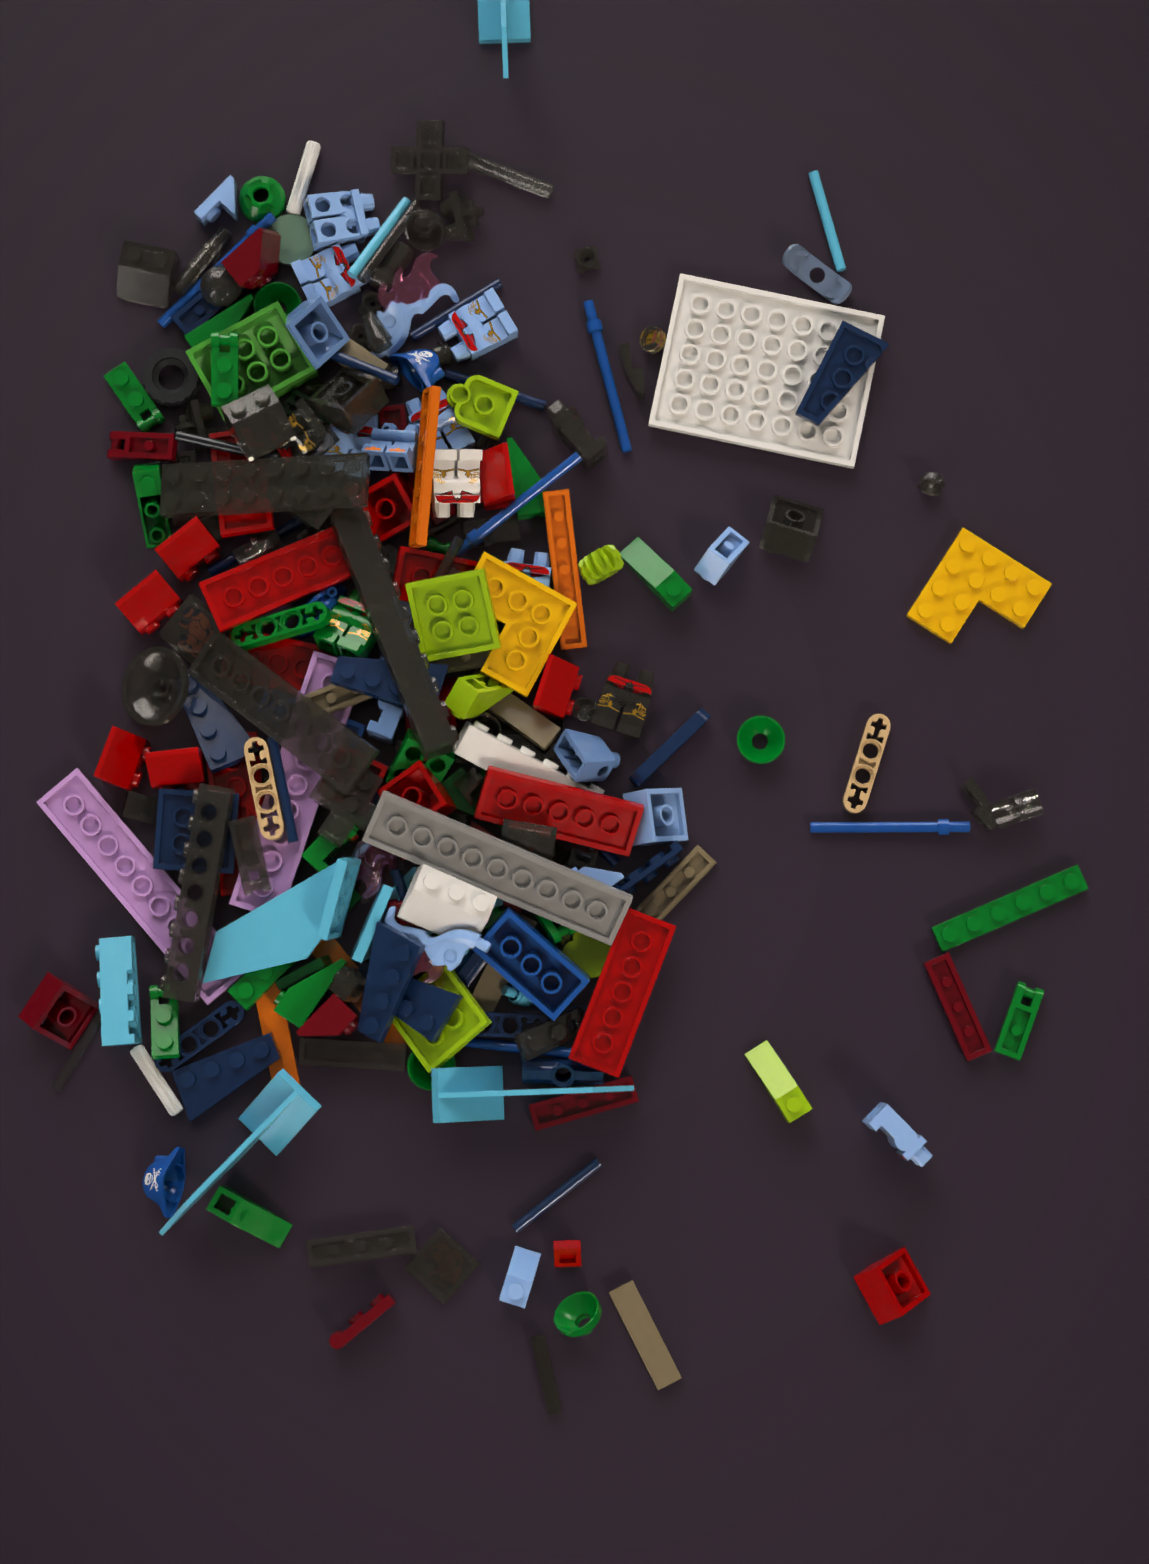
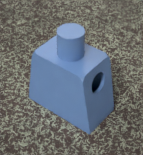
(585, 756)

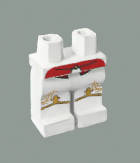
(456, 481)

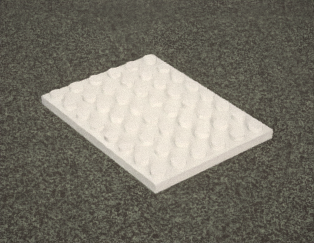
(743, 364)

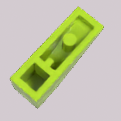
(475, 695)
(778, 1082)

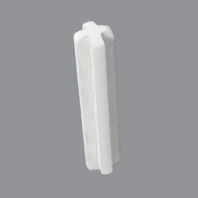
(303, 178)
(156, 1080)

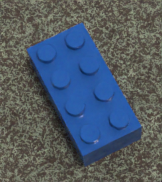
(532, 963)

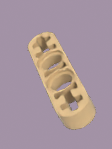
(868, 764)
(261, 789)

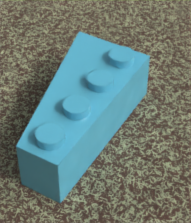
(118, 991)

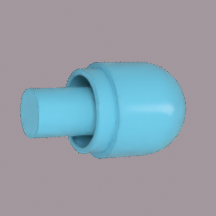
(515, 996)

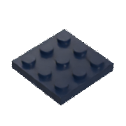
(172, 831)

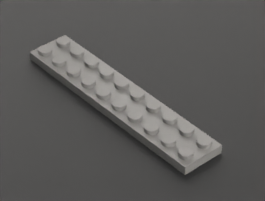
(498, 867)

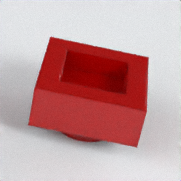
(567, 1253)

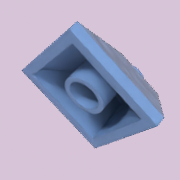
(316, 330)

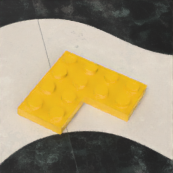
(971, 574)
(531, 621)

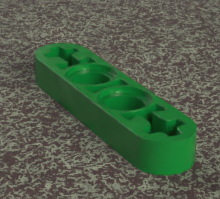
(280, 622)

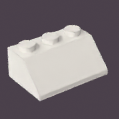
(445, 903)

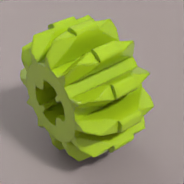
(600, 564)

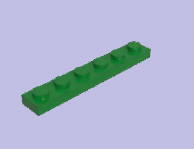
(1009, 908)
(257, 983)

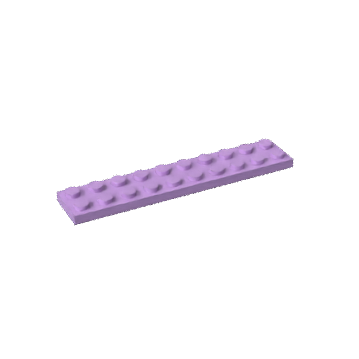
(280, 856)
(123, 865)

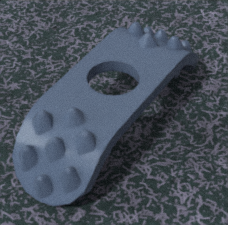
(802, 262)

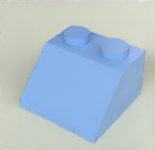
(662, 816)

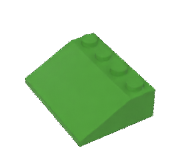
(265, 355)

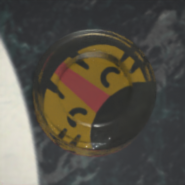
(652, 339)

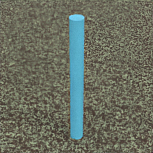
(827, 221)
(378, 238)

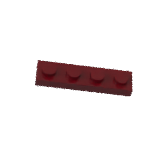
(957, 1007)
(579, 1105)

